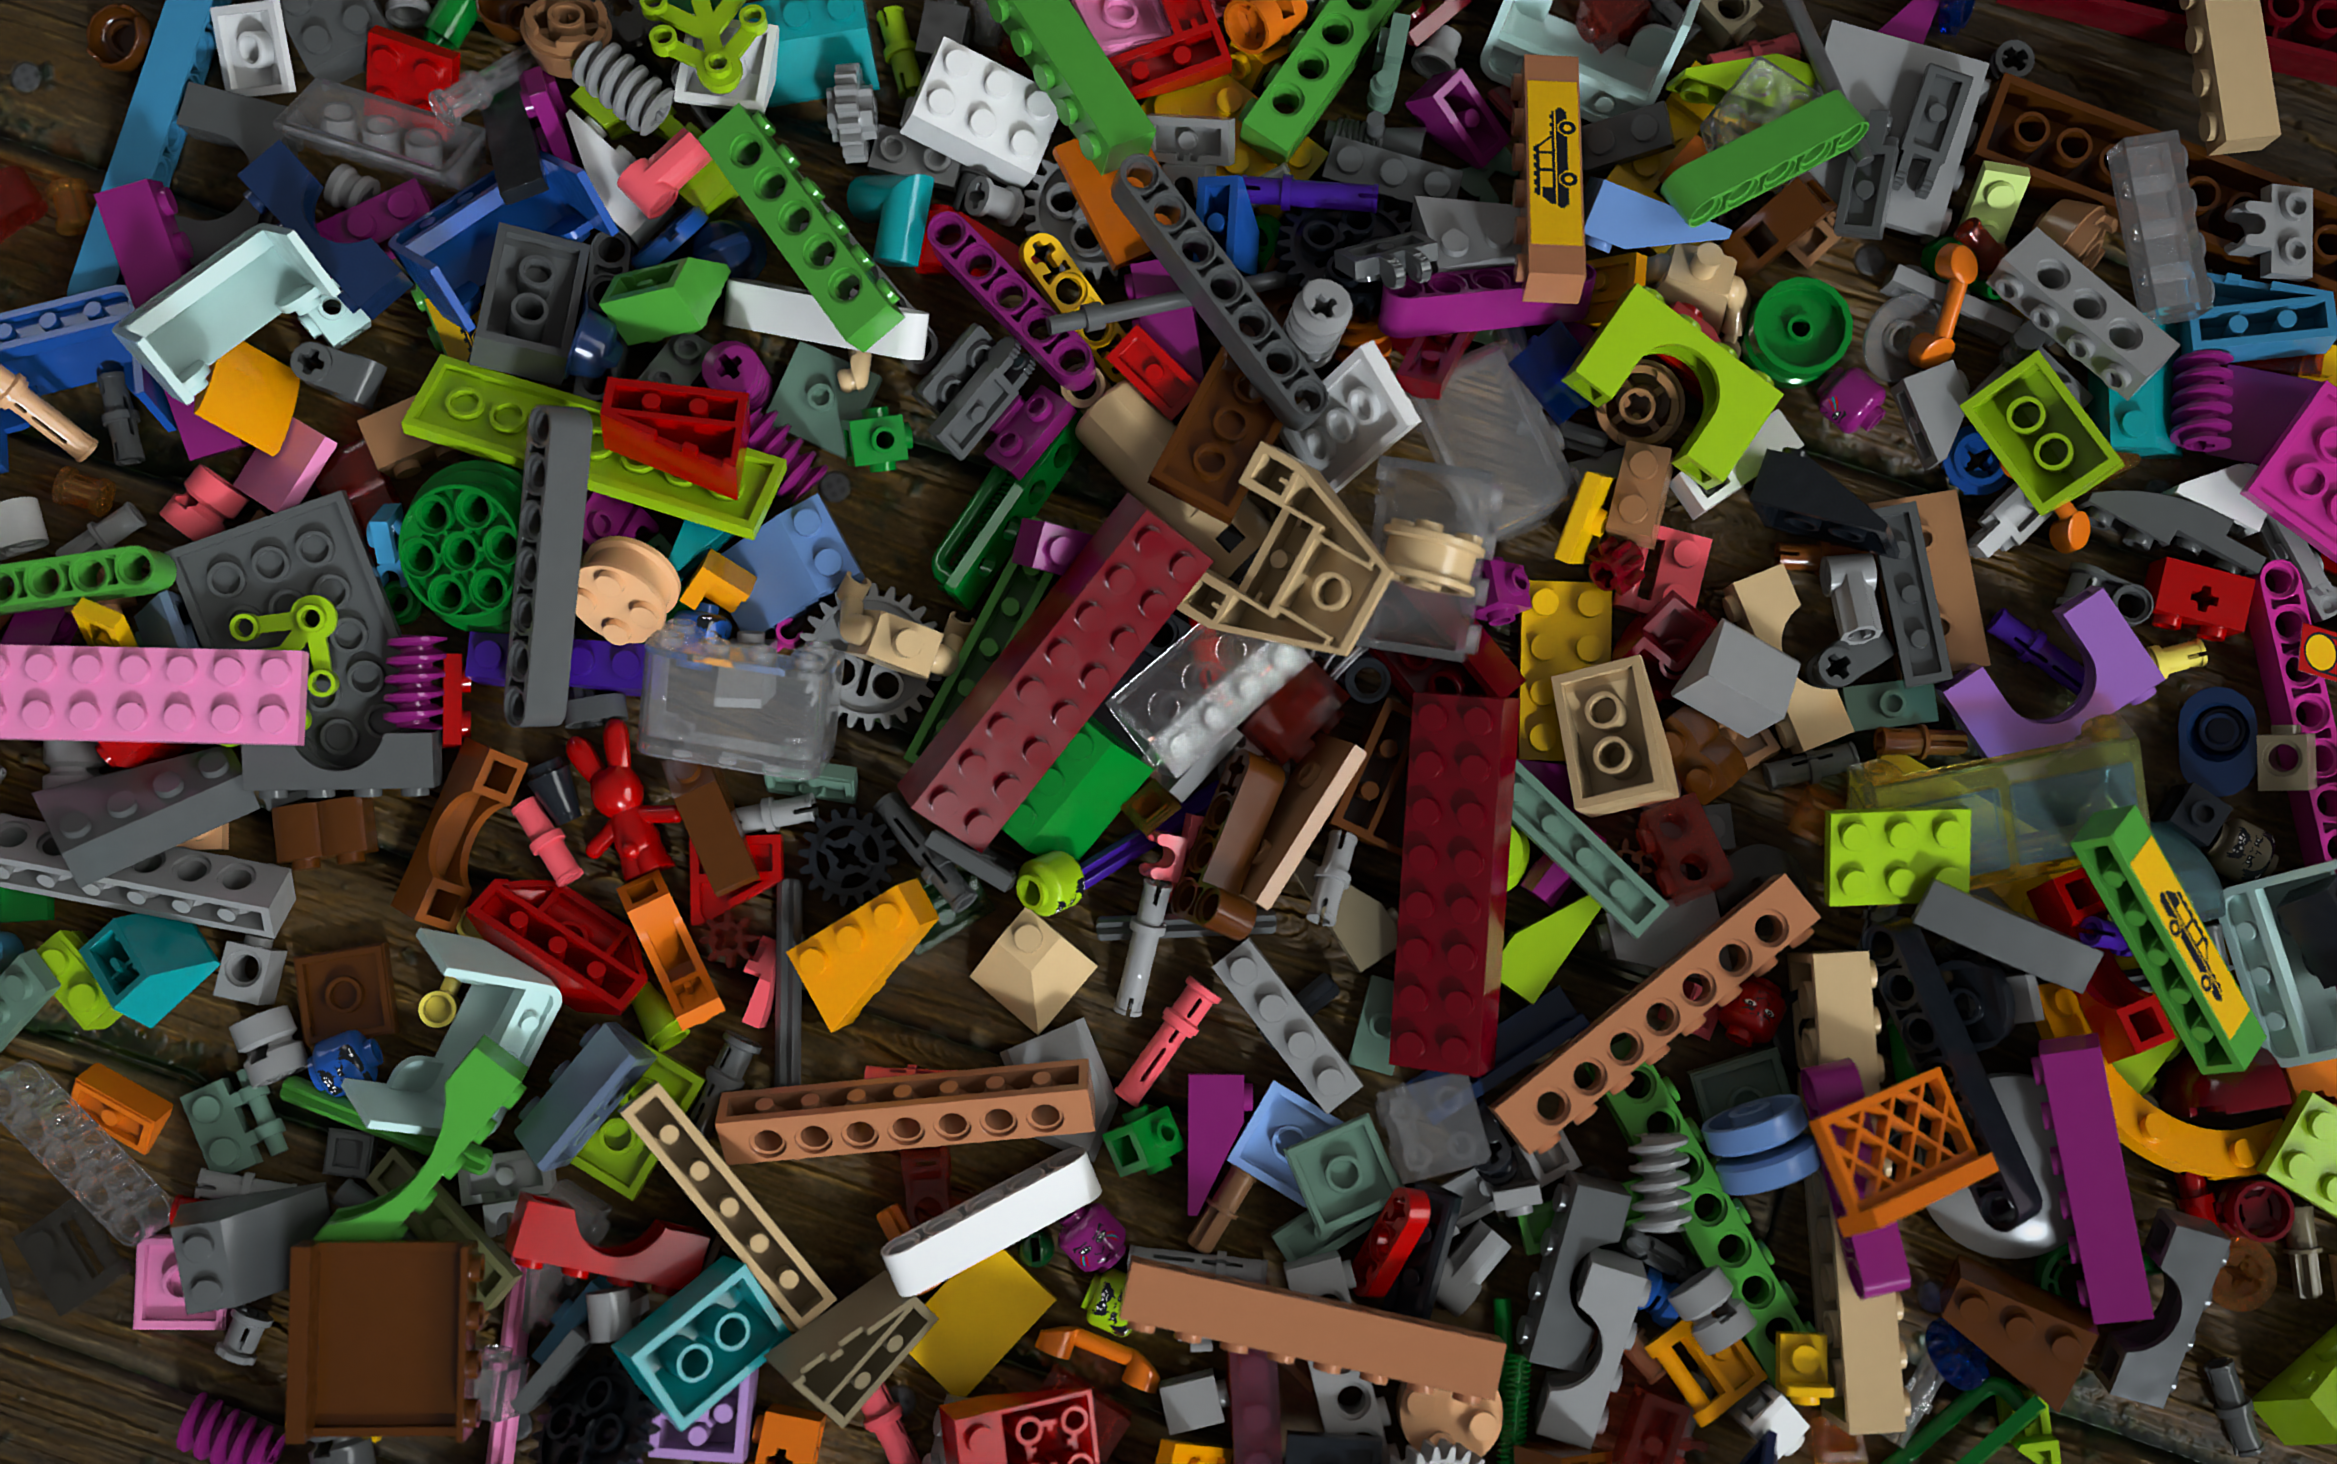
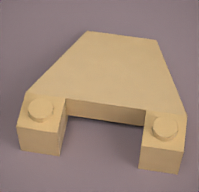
(1312, 573)

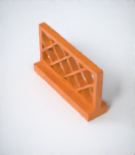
(1908, 1191)

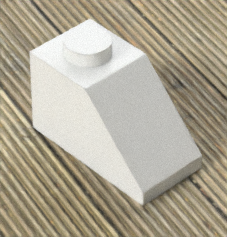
(2222, 493)
(1769, 1409)

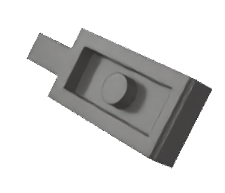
(2005, 524)
(2286, 545)

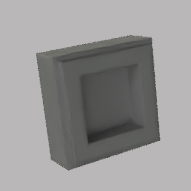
(350, 1153)

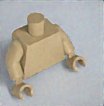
(1706, 281)
(895, 640)

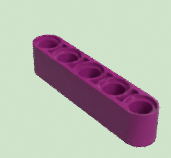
(1000, 283)
(1471, 303)
(1875, 1257)

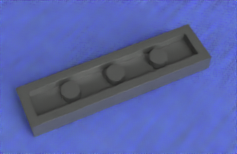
(1913, 601)

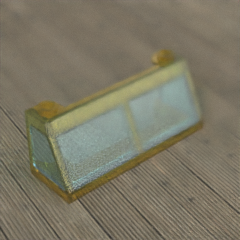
(2020, 802)

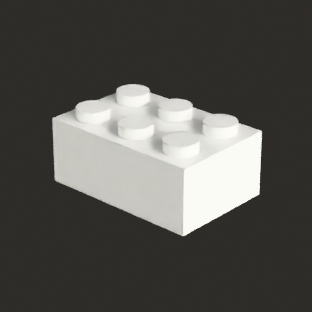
(981, 115)

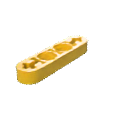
(1086, 294)

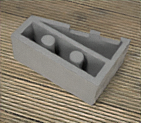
(1466, 232)

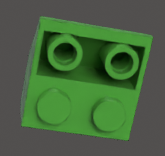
(664, 299)

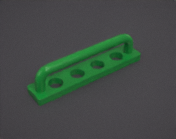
(967, 581)
(2024, 1413)

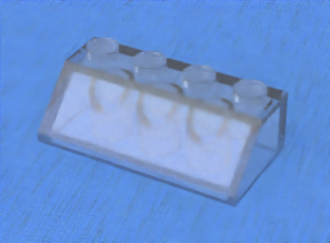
(384, 135)
(1201, 693)

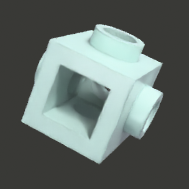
(337, 328)

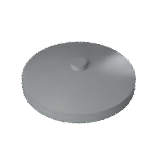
(1958, 1212)

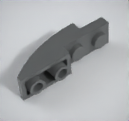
(2156, 520)

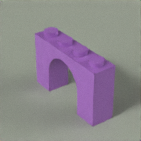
(2115, 674)

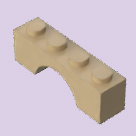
(1762, 608)

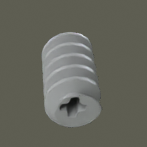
(622, 87)
(1318, 320)
(1661, 1182)

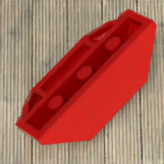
(566, 938)

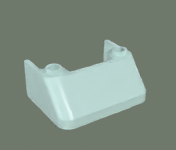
(1608, 81)
(222, 305)
(2269, 965)
(504, 1002)

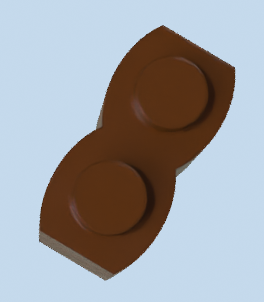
(1702, 756)
(325, 831)

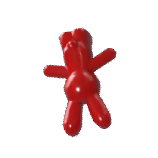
(620, 796)

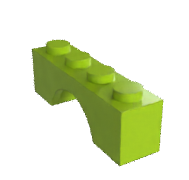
(706, 189)

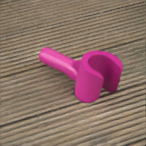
(786, 643)

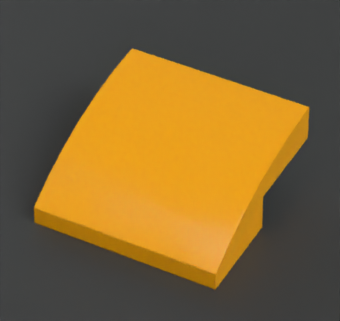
(250, 397)

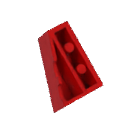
(679, 430)

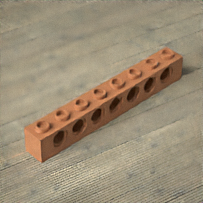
(1792, 925)
(906, 1112)

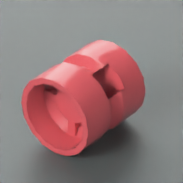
(204, 504)

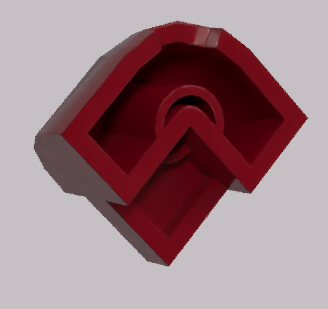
(1667, 641)
(2256, 1088)

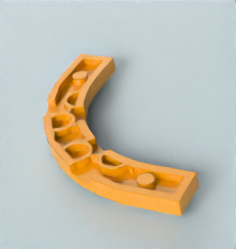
(2150, 1130)

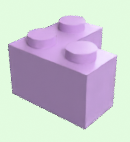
(718, 1434)

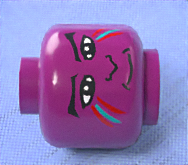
(1851, 400)
(1092, 1238)

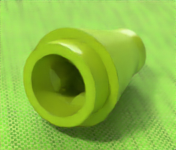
(657, 1019)

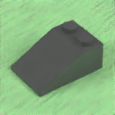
(530, 304)
(242, 1244)

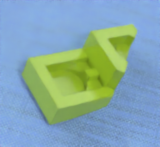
(2036, 1438)

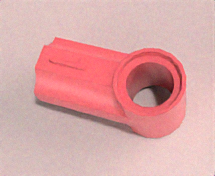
(655, 181)

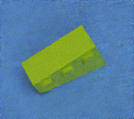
(2303, 1397)

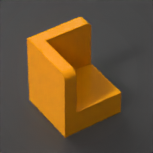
(719, 582)

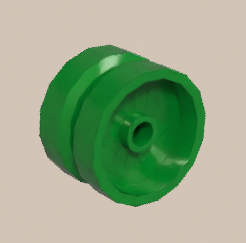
(1797, 332)

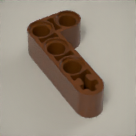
(1227, 845)

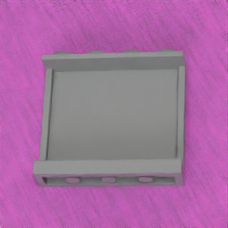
(1885, 75)

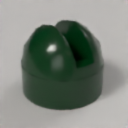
(1046, 1246)

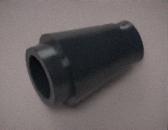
(555, 790)

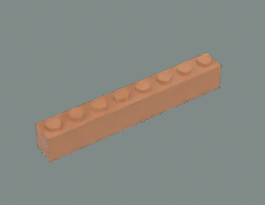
(1311, 1329)

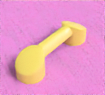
(441, 1006)

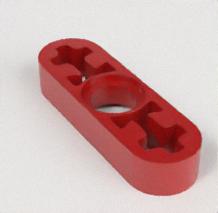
(1390, 1241)

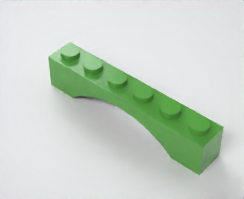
(472, 1096)

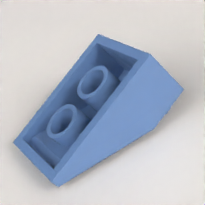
(1636, 221)
(796, 564)

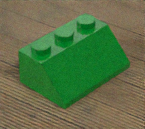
(1079, 794)

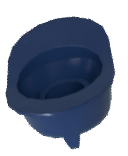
(727, 243)
(593, 344)
(2218, 740)

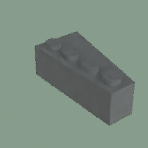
(143, 810)

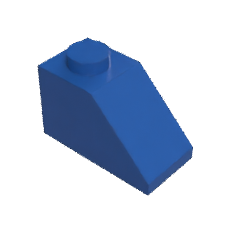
(1229, 218)

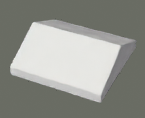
(253, 48)
(757, 80)

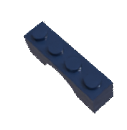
(291, 192)

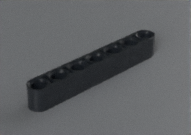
(1951, 1048)

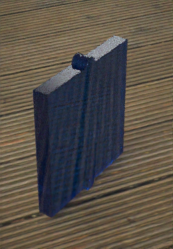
(1544, 366)

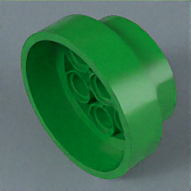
(437, 553)

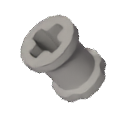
(995, 201)
(243, 1351)

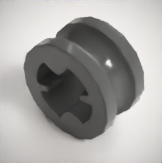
(2012, 49)

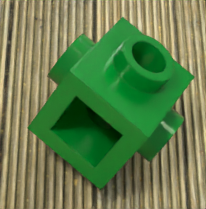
(861, 443)
(1153, 1140)

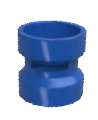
(1658, 1304)

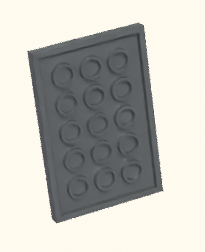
(264, 572)

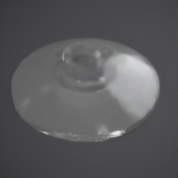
(1907, 317)

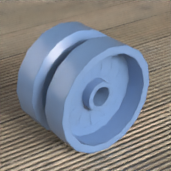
(1761, 1145)

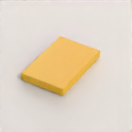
(979, 1320)

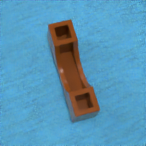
(437, 875)

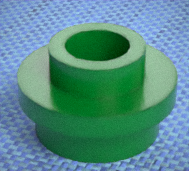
(414, 606)

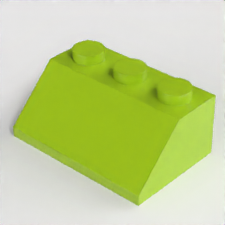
(2041, 434)

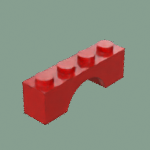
(2117, 1009)
(547, 1233)

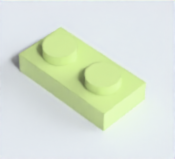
(1997, 197)

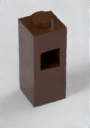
(1778, 225)

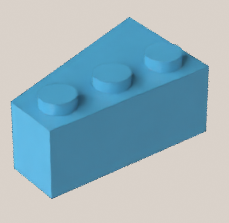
(2262, 320)

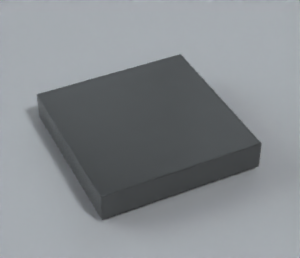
(986, 865)
(554, 1369)

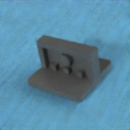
(954, 369)

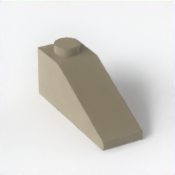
(1362, 924)

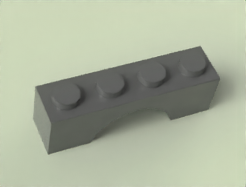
(403, 761)
(1586, 1215)
(2146, 1358)

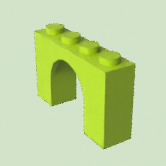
(1733, 394)

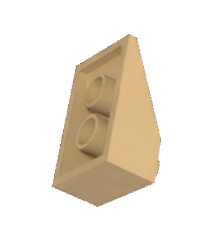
(1613, 738)

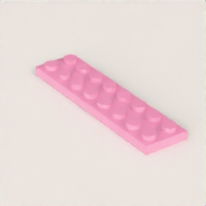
(153, 695)

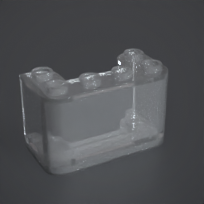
(1500, 427)
(1463, 502)
(738, 703)

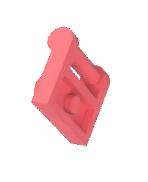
(1678, 569)

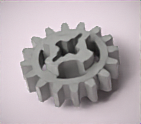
(852, 113)

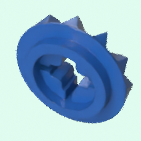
(1974, 481)

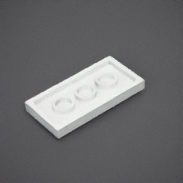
(1361, 420)

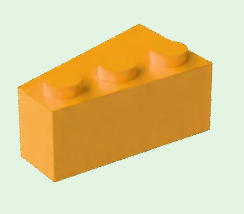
(861, 950)

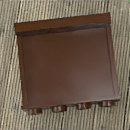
(383, 1339)

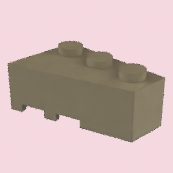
(853, 1347)

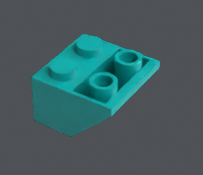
(148, 964)

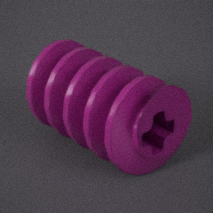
(738, 368)
(2198, 403)
(766, 438)
(414, 681)
(224, 1438)

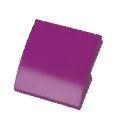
(2261, 411)

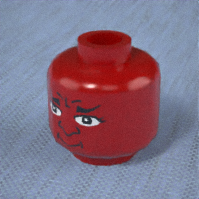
(1753, 1013)

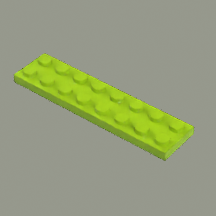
(489, 418)

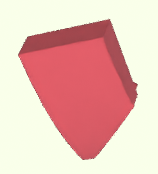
(763, 997)

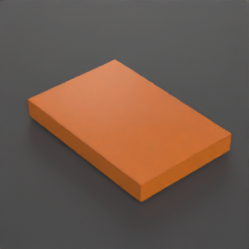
(1093, 193)

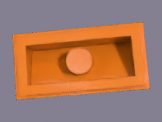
(121, 1106)

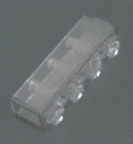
(2160, 227)

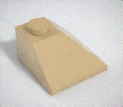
(1033, 970)

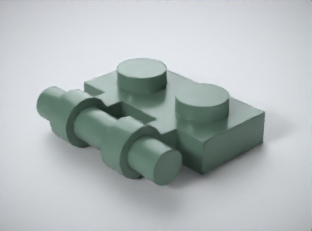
(1388, 64)
(223, 1129)

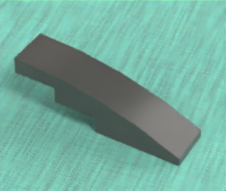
(2006, 936)

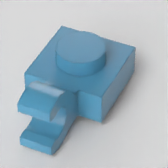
(383, 536)

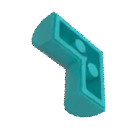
(901, 209)

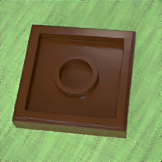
(346, 992)

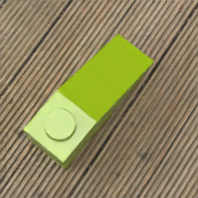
(1540, 948)

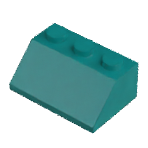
(814, 40)
(2144, 420)
(702, 1341)

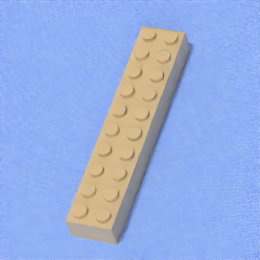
(1862, 1334)

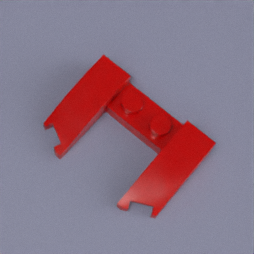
(1184, 59)

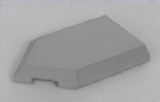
(1071, 1043)

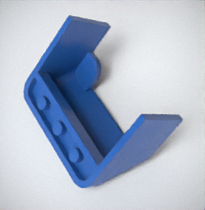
(454, 243)
(68, 346)

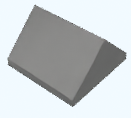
(1739, 680)

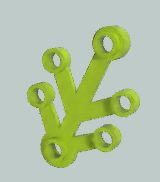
(707, 27)
(298, 638)

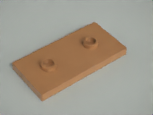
(1951, 578)
(1300, 815)

